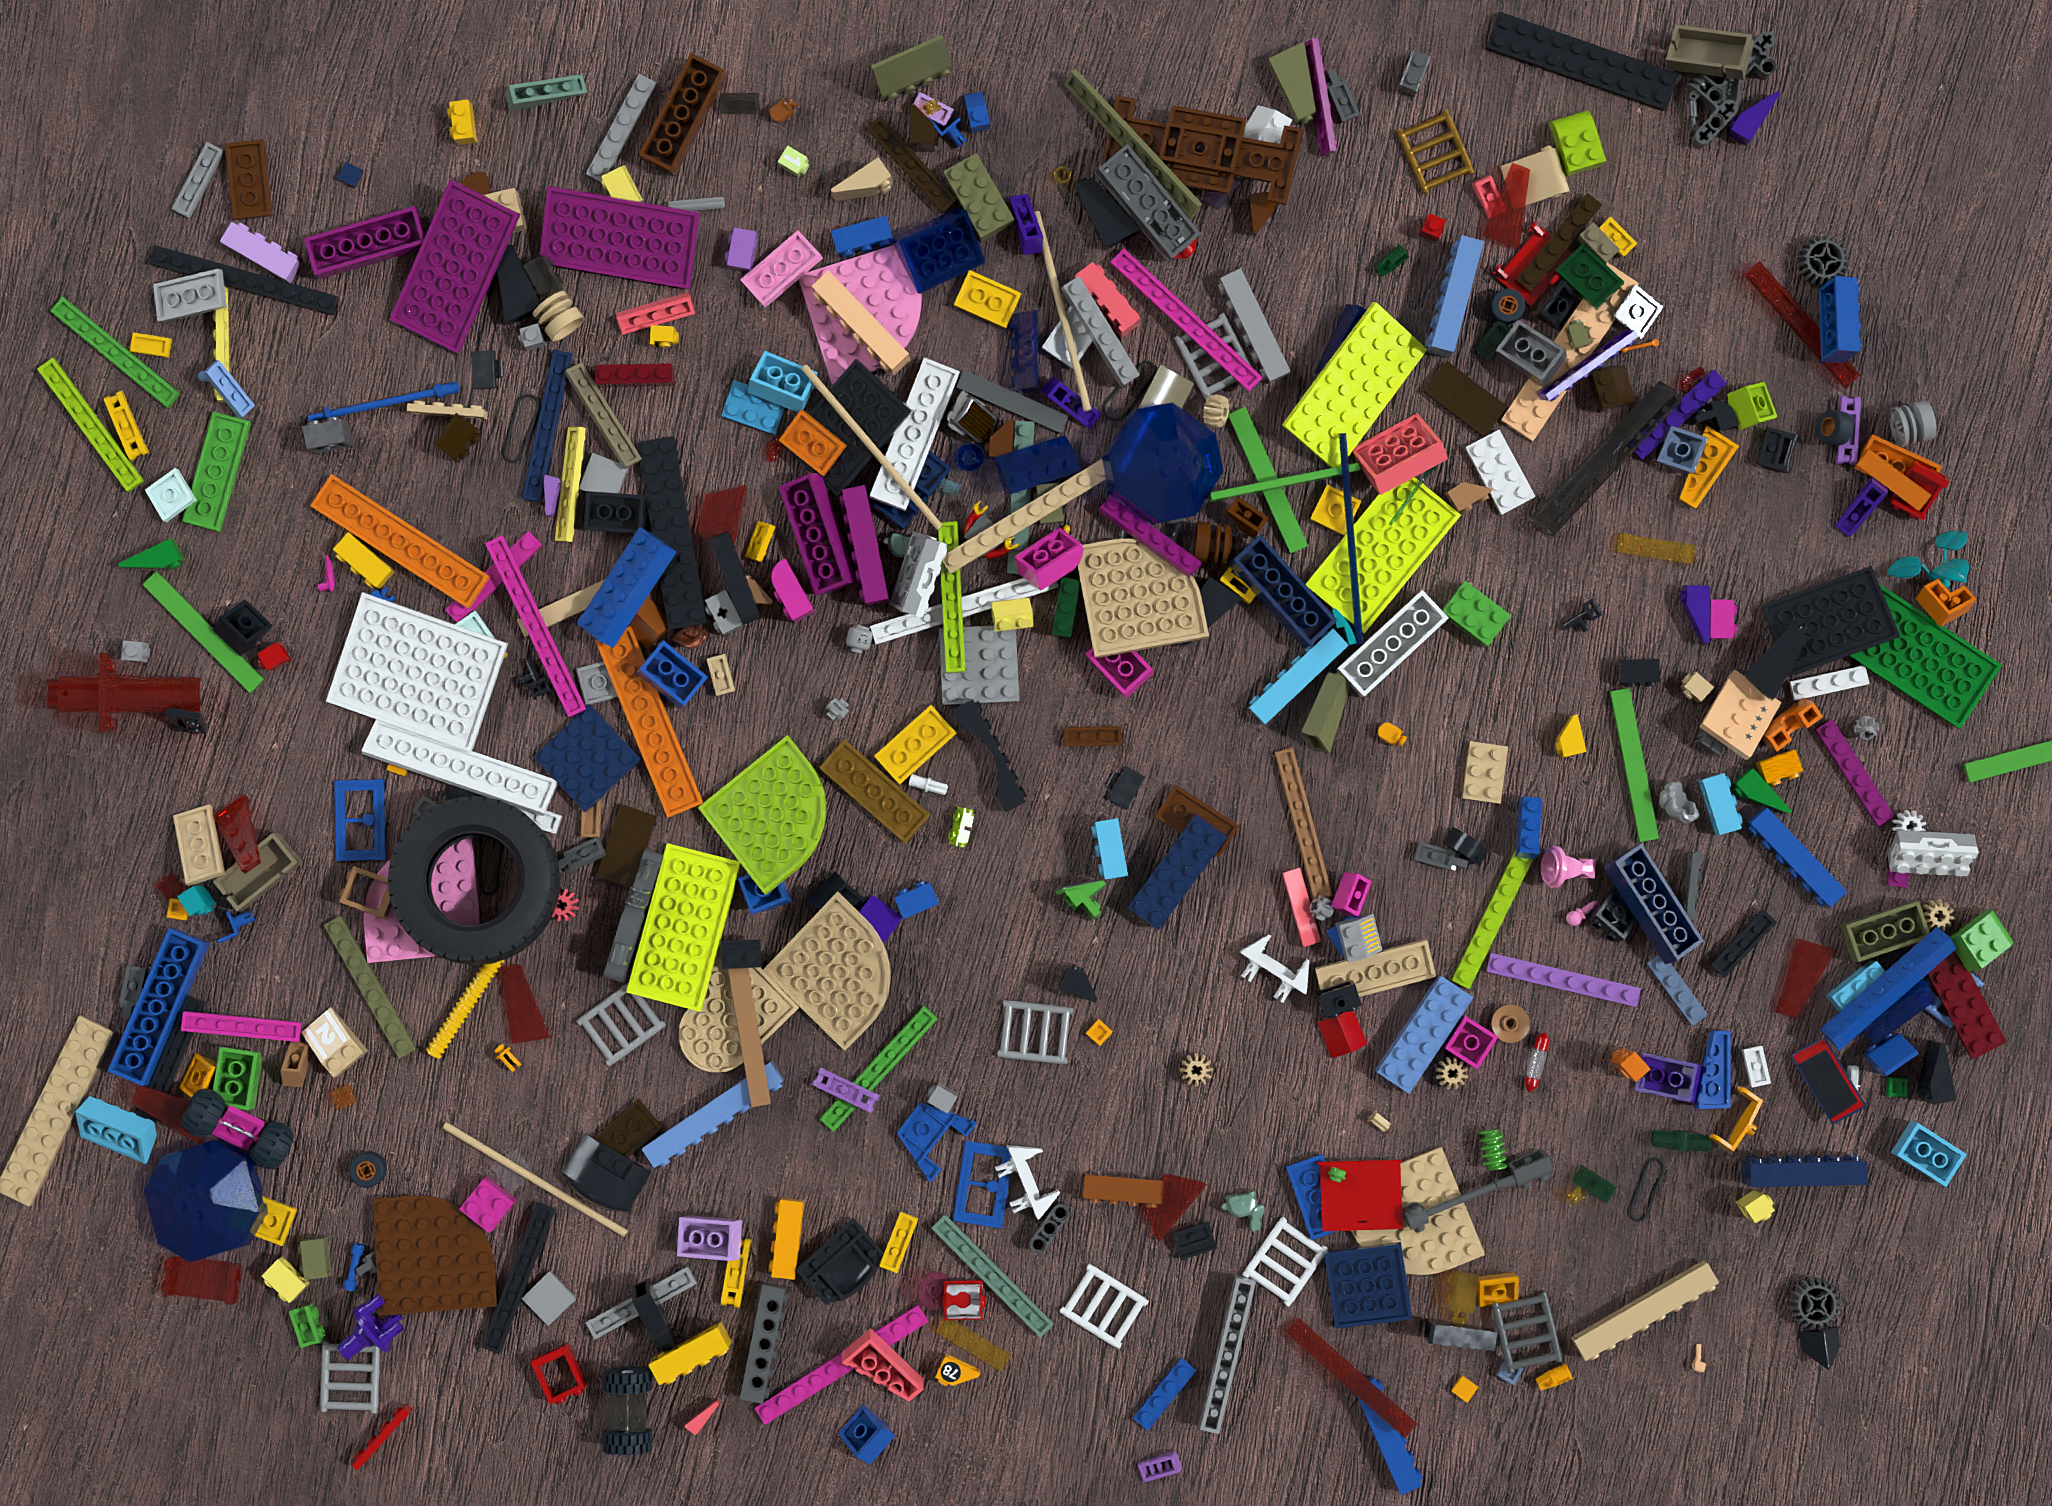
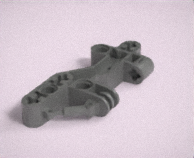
(1726, 92)
(633, 916)

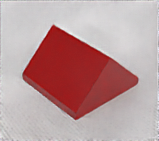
(1342, 1034)

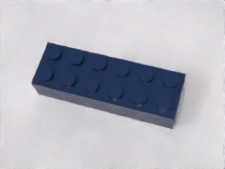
(1282, 591)
(1177, 871)
(1653, 904)
(1804, 1171)

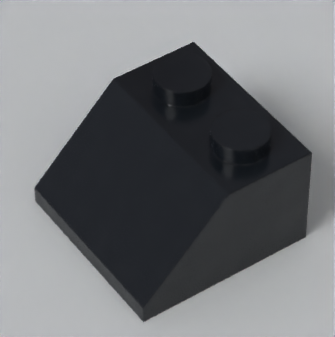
(242, 627)
(835, 884)
(1077, 983)

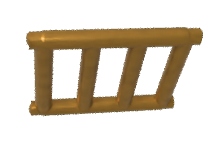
(1411, 151)

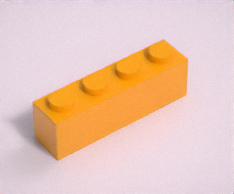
(787, 1238)

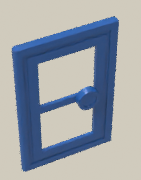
(378, 820)
(964, 1180)

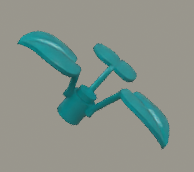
(1952, 570)

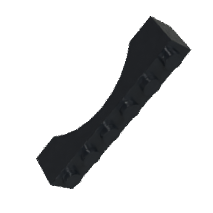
(1007, 789)

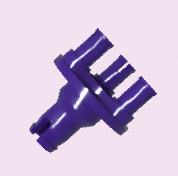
(371, 1330)

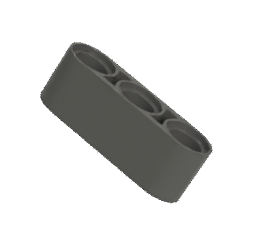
(1045, 1236)

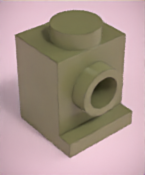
(1578, 335)

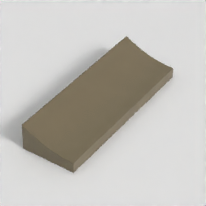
(1167, 388)

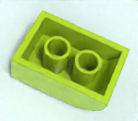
(1577, 143)

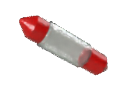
(1536, 1062)

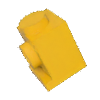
(663, 336)

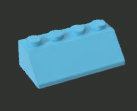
(116, 1129)

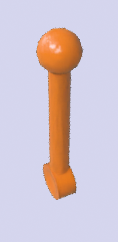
(1654, 343)

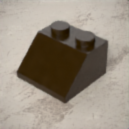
(922, 136)
(1611, 388)
(458, 437)

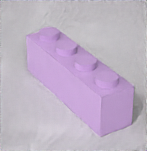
(259, 251)

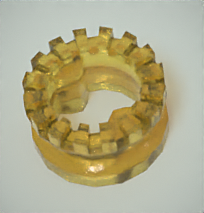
(931, 107)
(1066, 171)
(1576, 1196)

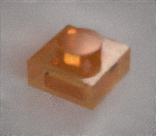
(344, 1096)

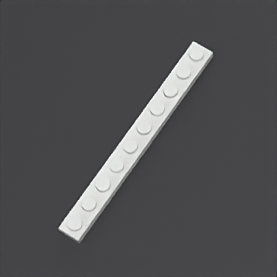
(971, 605)

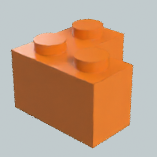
(1944, 605)

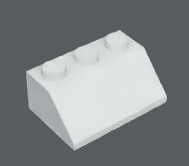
(1266, 125)

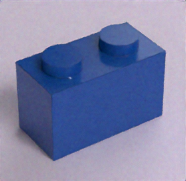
(916, 900)

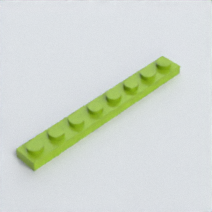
(90, 424)
(952, 605)
(1491, 921)

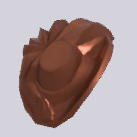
(690, 637)

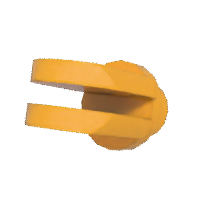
(1391, 734)
(501, 1051)

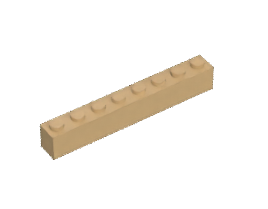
(1645, 1310)

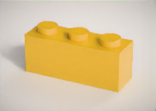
(363, 561)

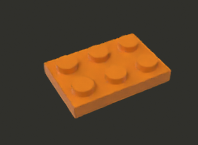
(812, 442)

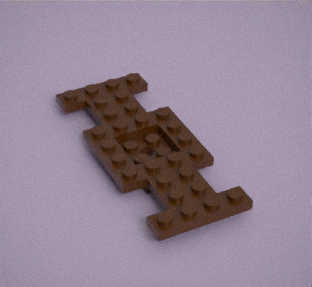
(1225, 149)

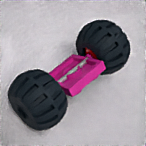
(270, 1140)

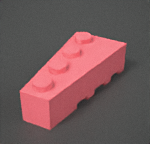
(1109, 300)
(880, 1362)

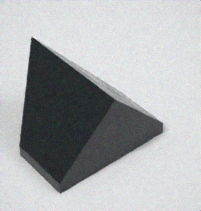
(1821, 1344)

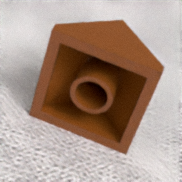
(649, 623)

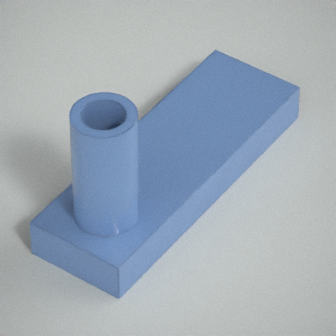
(227, 388)

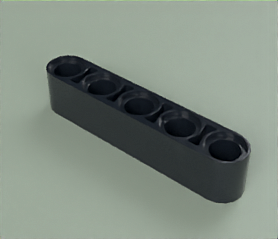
(735, 577)

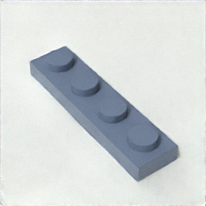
(1677, 990)

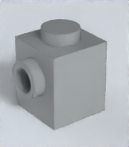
(532, 337)
(135, 651)

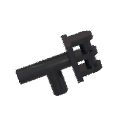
(1580, 618)
(537, 684)

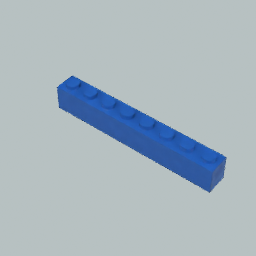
(1888, 988)

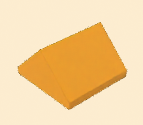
(199, 1075)
(1497, 1288)

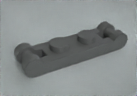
(1693, 876)

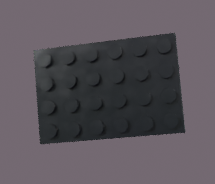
(872, 407)
(1838, 618)

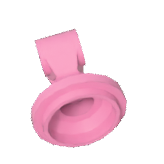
(1558, 867)

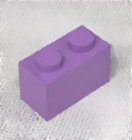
(742, 249)

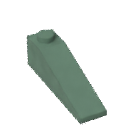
(544, 91)

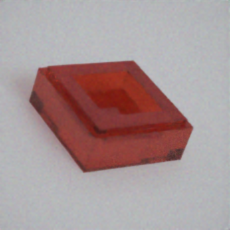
(169, 886)

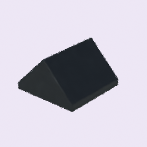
(1559, 306)

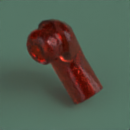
(1691, 376)
(771, 448)

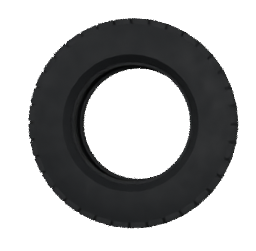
(425, 843)

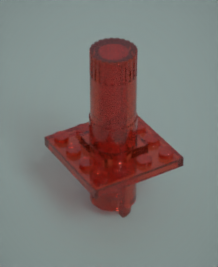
(117, 694)

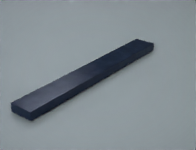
(547, 426)

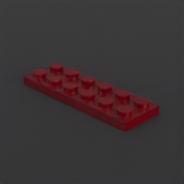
(1965, 1007)

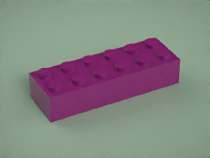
(366, 242)
(818, 533)
(865, 544)

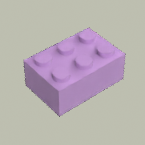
(709, 1238)

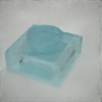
(950, 487)

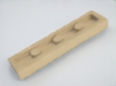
(439, 409)

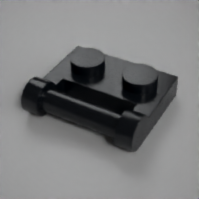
(1772, 447)
(190, 721)

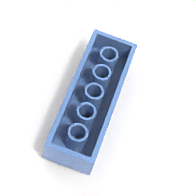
(1455, 295)
(1423, 1034)

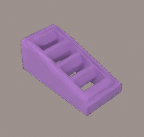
(551, 492)
(1157, 1460)

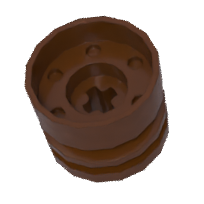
(1212, 542)

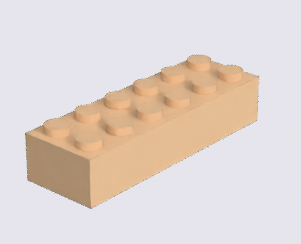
(861, 323)

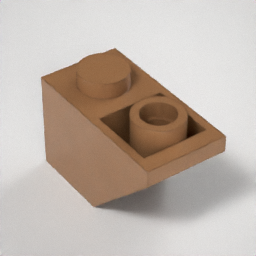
(1466, 494)

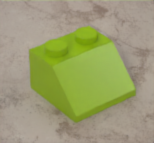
(1752, 405)

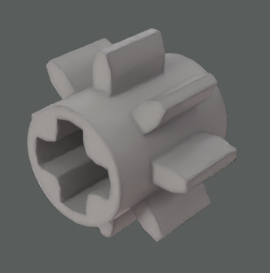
(837, 709)
(1866, 728)
(1321, 908)

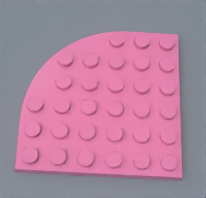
(882, 289)
(453, 890)

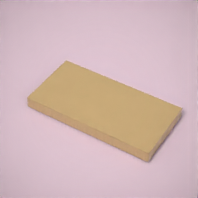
(198, 845)

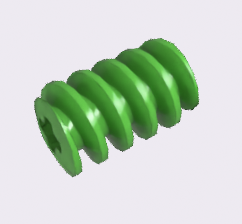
(1493, 1149)

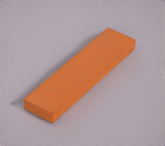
(1894, 479)

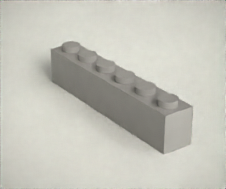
(1254, 326)
(1100, 331)

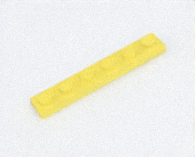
(221, 336)
(570, 484)

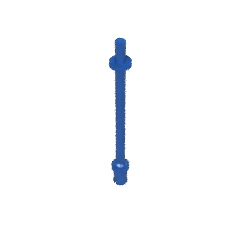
(438, 391)

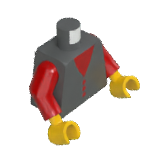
(978, 523)

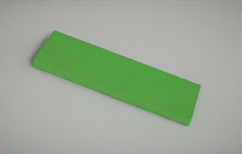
(217, 471)

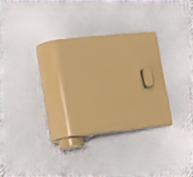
(1545, 176)

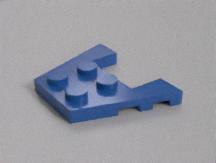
(924, 1130)

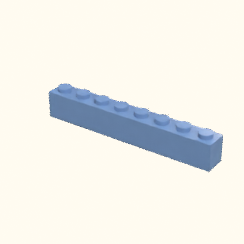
(706, 1120)

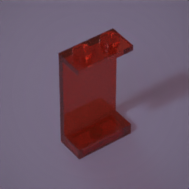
(202, 1279)

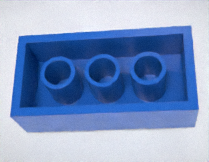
(1839, 319)

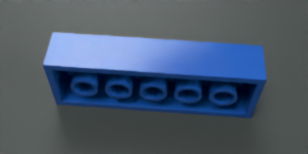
(626, 587)

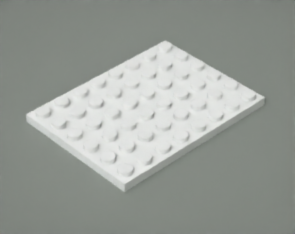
(417, 672)

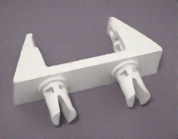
(1289, 979)
(1018, 1164)

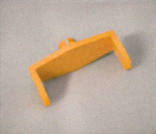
(1744, 1124)

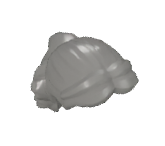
(1676, 803)

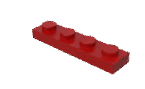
(386, 1430)

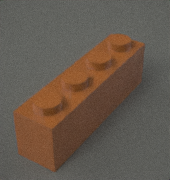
(1123, 1189)

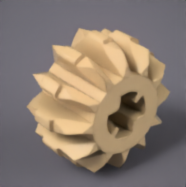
(1216, 410)
(1939, 908)
(1198, 1063)
(1453, 1066)

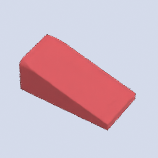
(1486, 193)
(698, 1421)

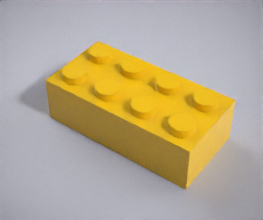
(689, 1353)

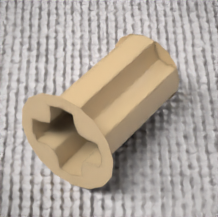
(1379, 1121)

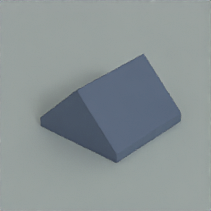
(1682, 450)

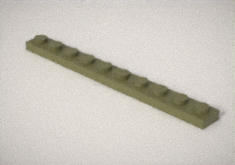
(1126, 135)

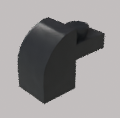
(1720, 413)
(1466, 846)

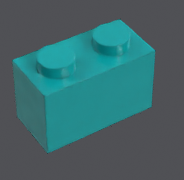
(197, 901)

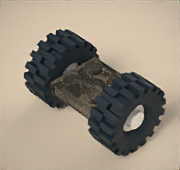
(627, 1410)

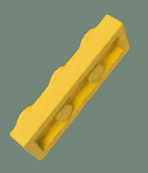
(898, 1242)

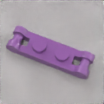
(1852, 444)
(845, 1089)

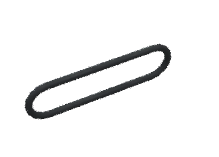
(1654, 1192)

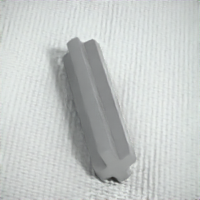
(699, 204)

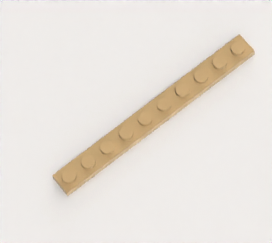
(1024, 517)

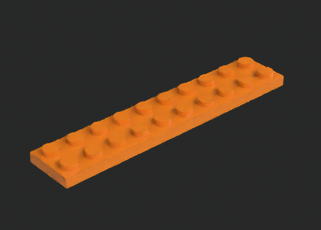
(400, 541)
(650, 726)

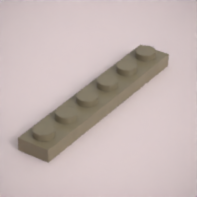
(602, 415)

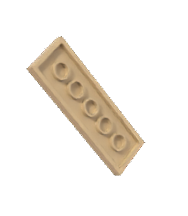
(1382, 970)

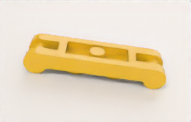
(126, 425)
(735, 1276)

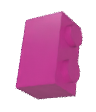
(1722, 619)
(1351, 894)

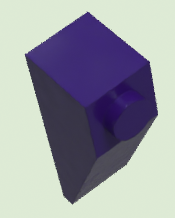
(1748, 122)
(1026, 224)
(1070, 401)
(1861, 506)
(1697, 607)

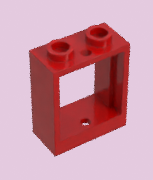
(574, 1366)

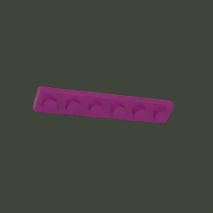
(1322, 105)
(1149, 536)
(1854, 772)

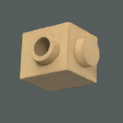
(1695, 687)

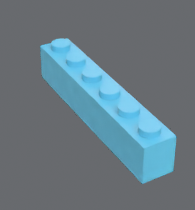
(1297, 677)

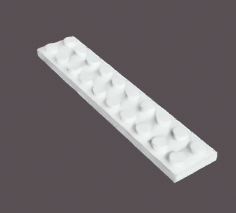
(460, 767)

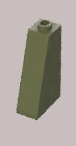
(1293, 79)
(1326, 712)

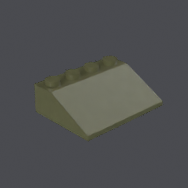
(912, 68)

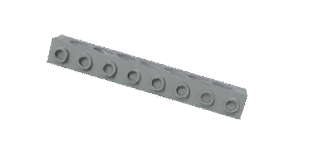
(1227, 1354)

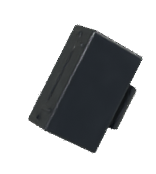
(485, 369)
(1124, 787)

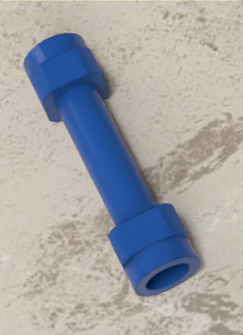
(350, 1282)

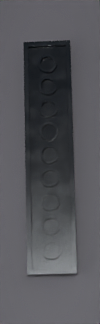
(1582, 61)
(672, 525)

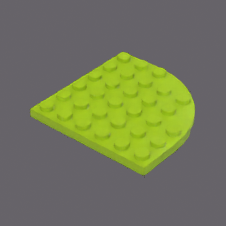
(771, 814)

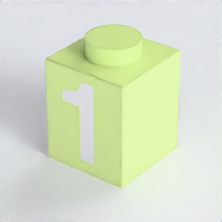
(793, 162)

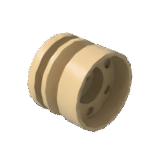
(558, 316)

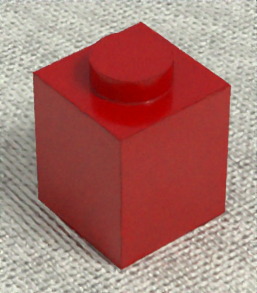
(1432, 227)
(273, 657)

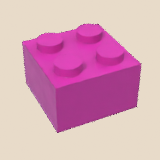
(1470, 1041)
(488, 1204)

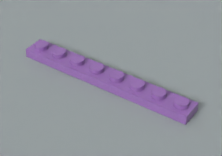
(1563, 979)

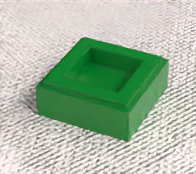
(1897, 1087)

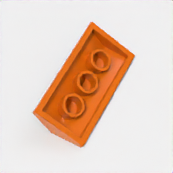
(1893, 454)

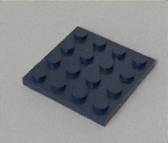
(587, 758)
(1368, 1285)

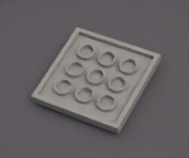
(989, 666)

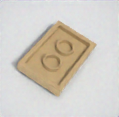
(1484, 772)

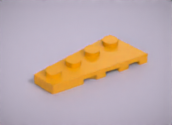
(1712, 462)

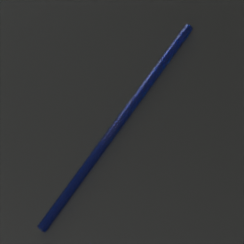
(1351, 538)

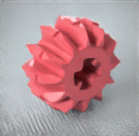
(570, 906)

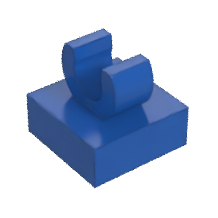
(382, 594)

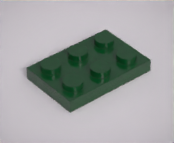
(1589, 276)

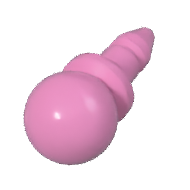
(1574, 917)

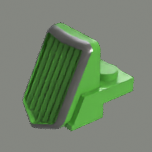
(1080, 895)

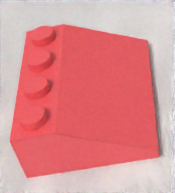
(1399, 453)

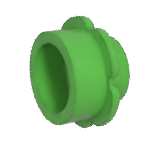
(1337, 1174)

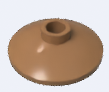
(1520, 1024)

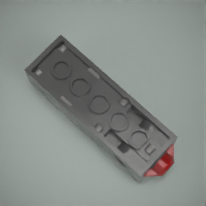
(1149, 204)

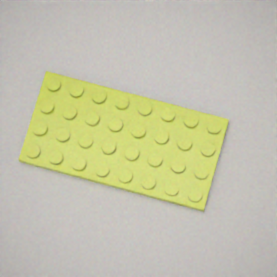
(1355, 385)
(1384, 552)
(684, 927)

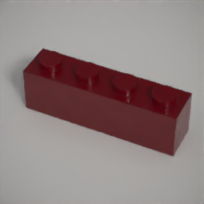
(635, 375)

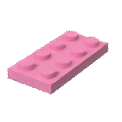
(781, 268)

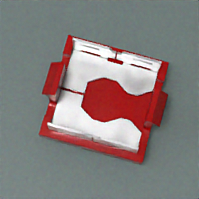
(963, 1300)

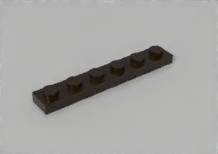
(911, 164)
(1558, 243)

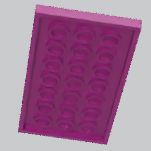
(619, 237)
(455, 266)

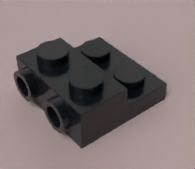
(1613, 916)

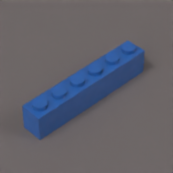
(1796, 858)
(1393, 1449)

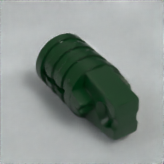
(1391, 260)

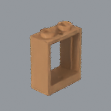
(344, 895)

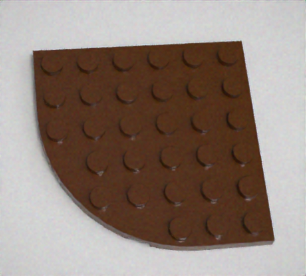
(430, 1257)

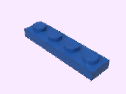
(1164, 1393)

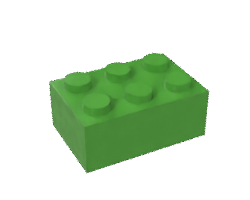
(1475, 614)

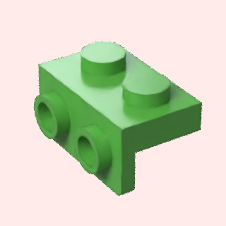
(307, 1325)

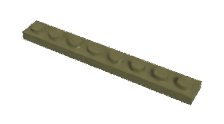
(370, 987)

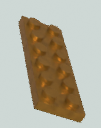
(875, 791)

